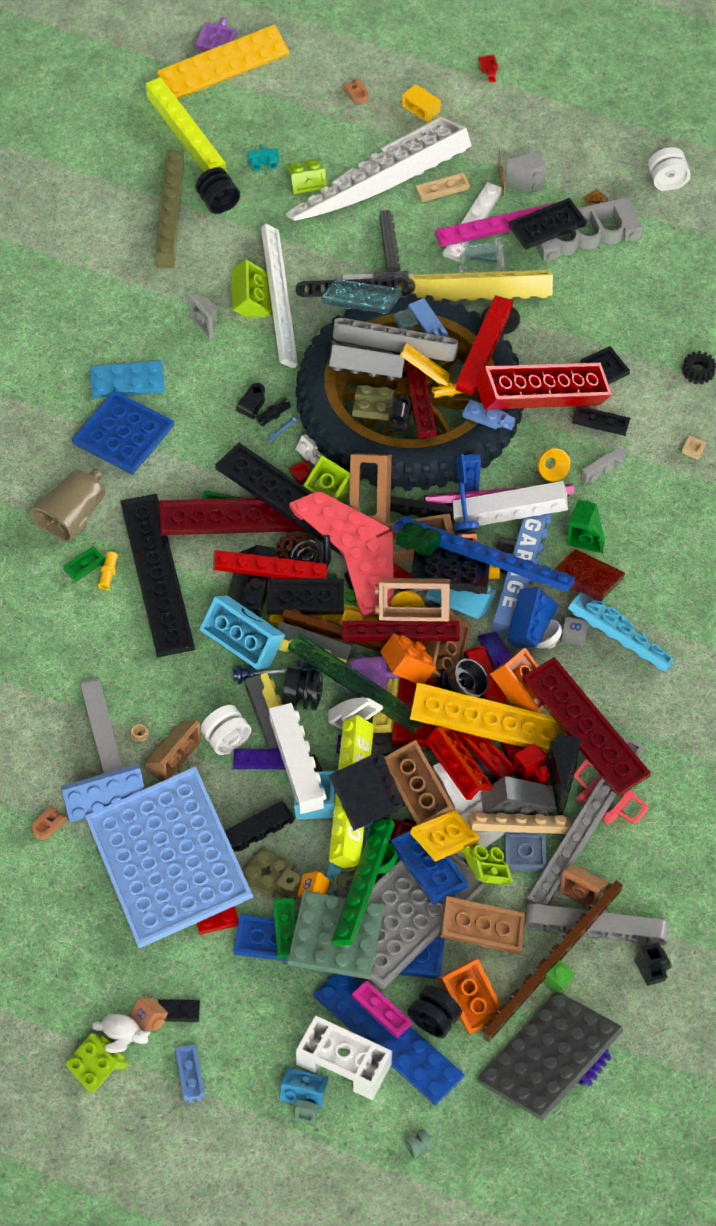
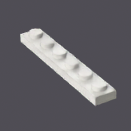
(478, 211)

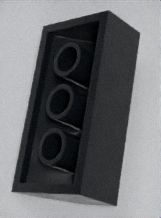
(251, 589)

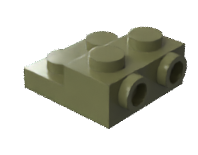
(373, 402)

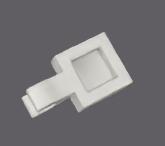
(308, 449)

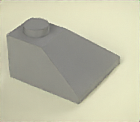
(203, 313)

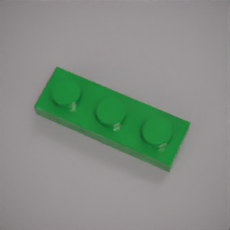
(284, 925)

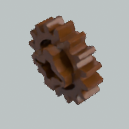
(291, 540)

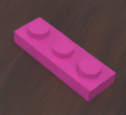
(381, 1009)

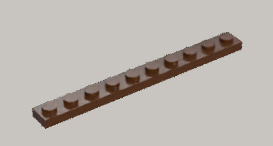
(557, 953)

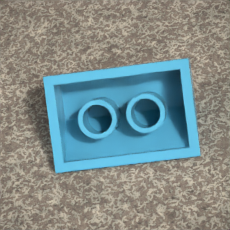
(466, 602)

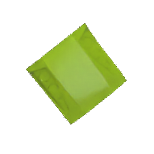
(488, 864)

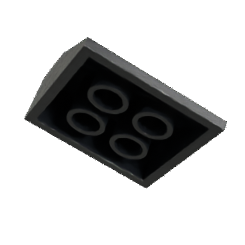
(562, 767)
(367, 790)

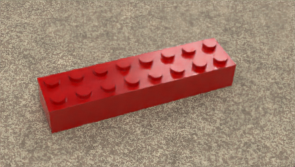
(542, 386)

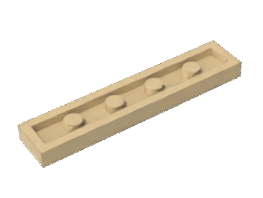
(519, 823)

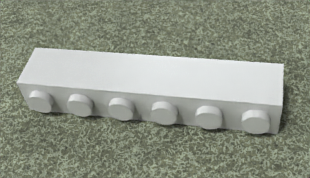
(514, 504)
(296, 758)

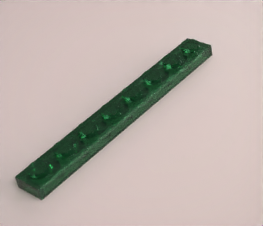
(353, 681)

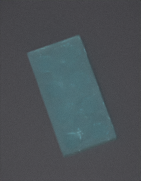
(361, 296)

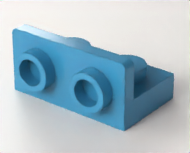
(303, 1086)

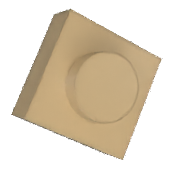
(694, 447)

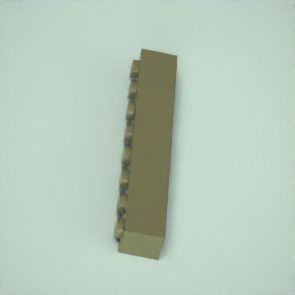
(170, 209)

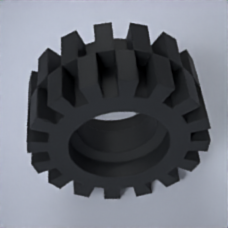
(696, 375)

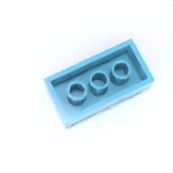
(242, 632)

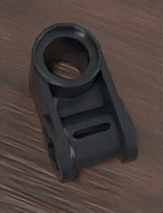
(252, 400)

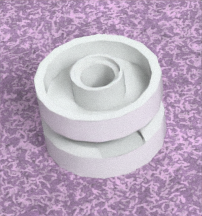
(669, 169)
(225, 729)

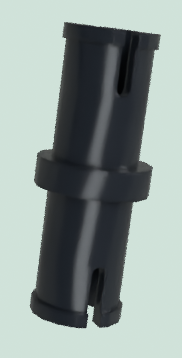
(273, 412)

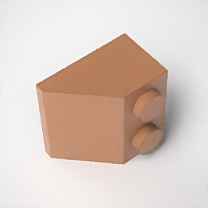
(582, 885)

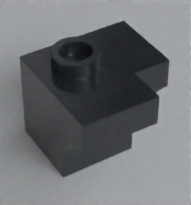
(652, 963)

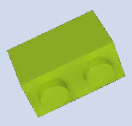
(329, 479)

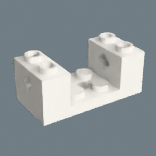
(364, 1065)

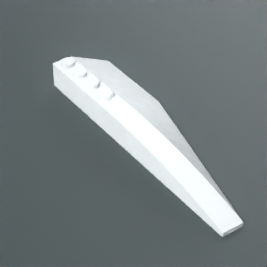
(392, 166)

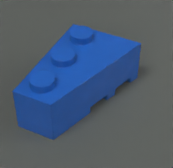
(531, 617)

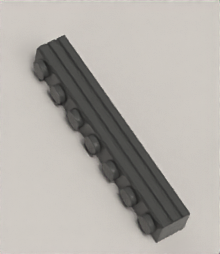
(389, 242)

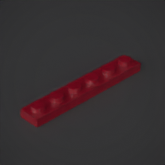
(420, 401)
(411, 629)

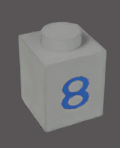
(574, 631)

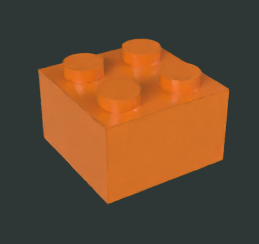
(408, 659)

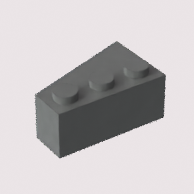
(518, 796)

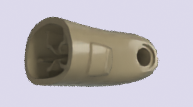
(69, 505)

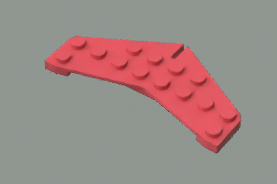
(360, 539)

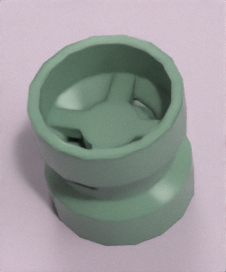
(418, 1143)

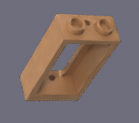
(383, 483)
(439, 521)
(406, 613)

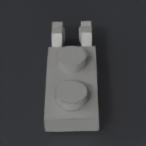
(604, 464)

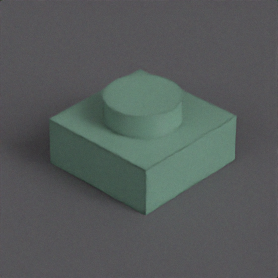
(306, 1111)

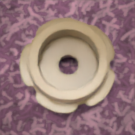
(139, 728)

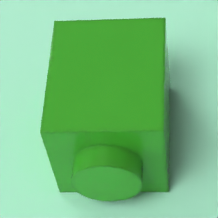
(559, 978)

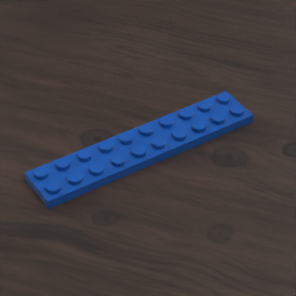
(258, 939)

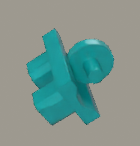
(263, 156)

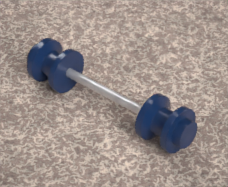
(241, 674)

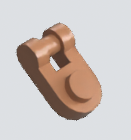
(356, 91)
(43, 828)

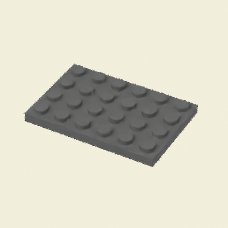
(550, 1055)

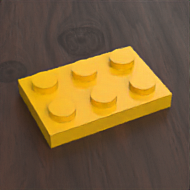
(445, 835)

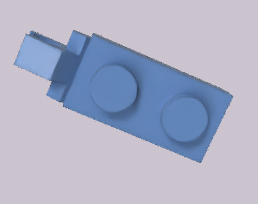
(491, 418)

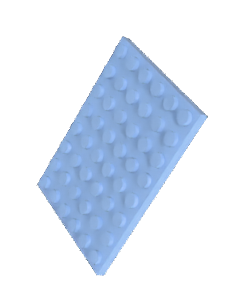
(168, 857)

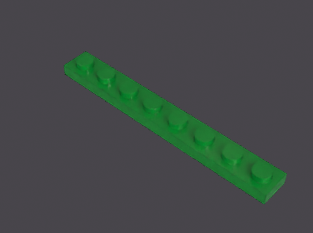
(363, 883)

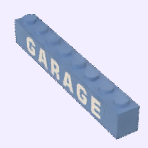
(527, 547)

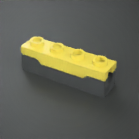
(337, 648)
(262, 697)

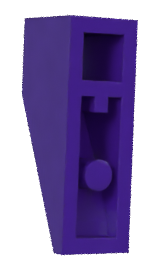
(495, 648)

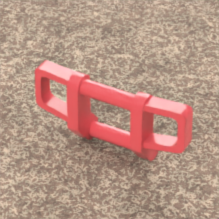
(619, 808)

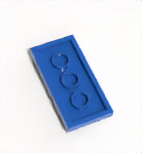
(435, 878)

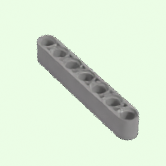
(394, 338)
(100, 725)
(607, 926)

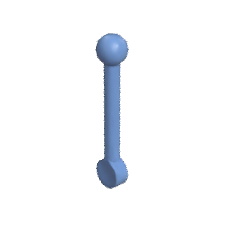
(272, 437)

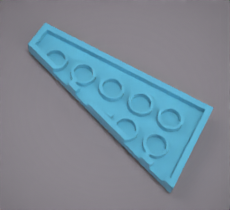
(619, 628)

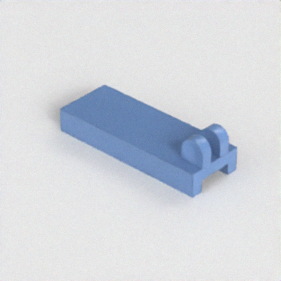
(426, 318)
(190, 1073)

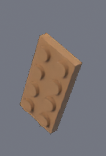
(482, 925)

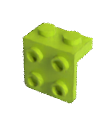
(93, 1064)

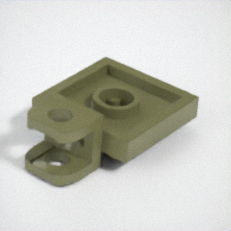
(280, 879)

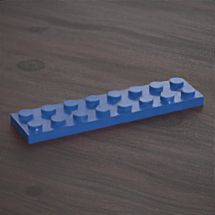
(411, 1053)

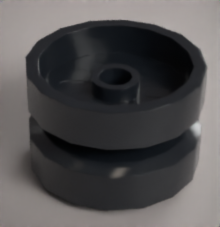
(434, 1011)

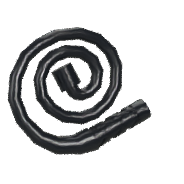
(326, 548)

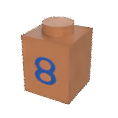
(148, 1014)

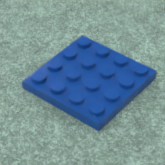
(123, 432)

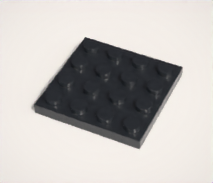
(463, 572)

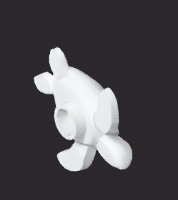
(122, 1030)

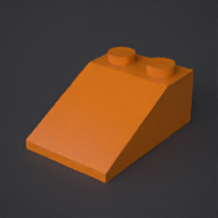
(472, 992)

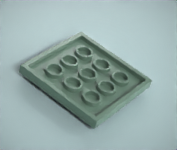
(314, 933)

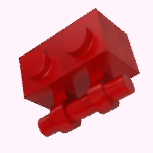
(531, 765)

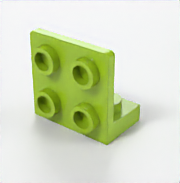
(306, 176)

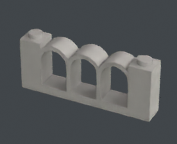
(624, 216)

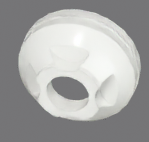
(551, 635)

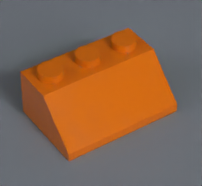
(509, 679)

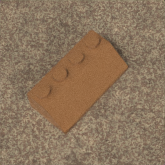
(448, 653)
(418, 783)

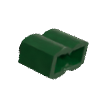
(420, 539)

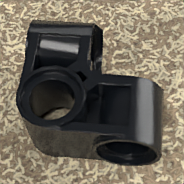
(400, 414)

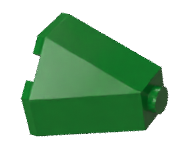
(586, 528)

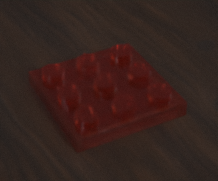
(590, 575)

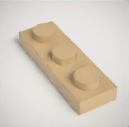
(442, 187)

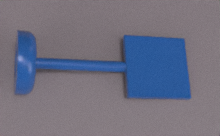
(461, 475)

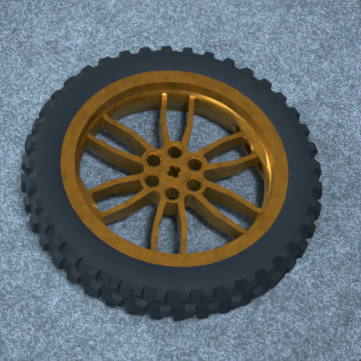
(413, 461)

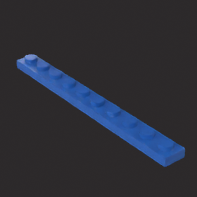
(497, 558)

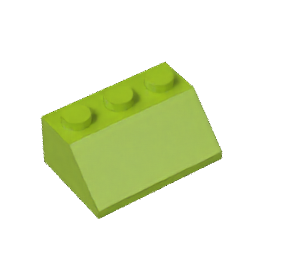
(250, 290)

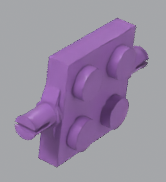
(215, 35)
(373, 668)

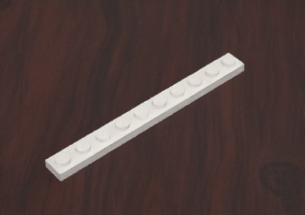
(279, 296)

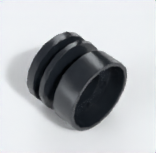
(217, 190)
(465, 678)
(302, 688)

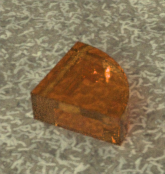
(595, 197)

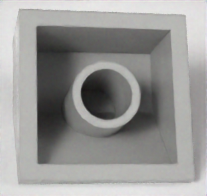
(526, 172)

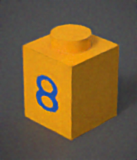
(314, 882)

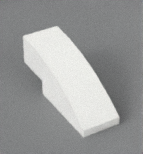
(357, 706)

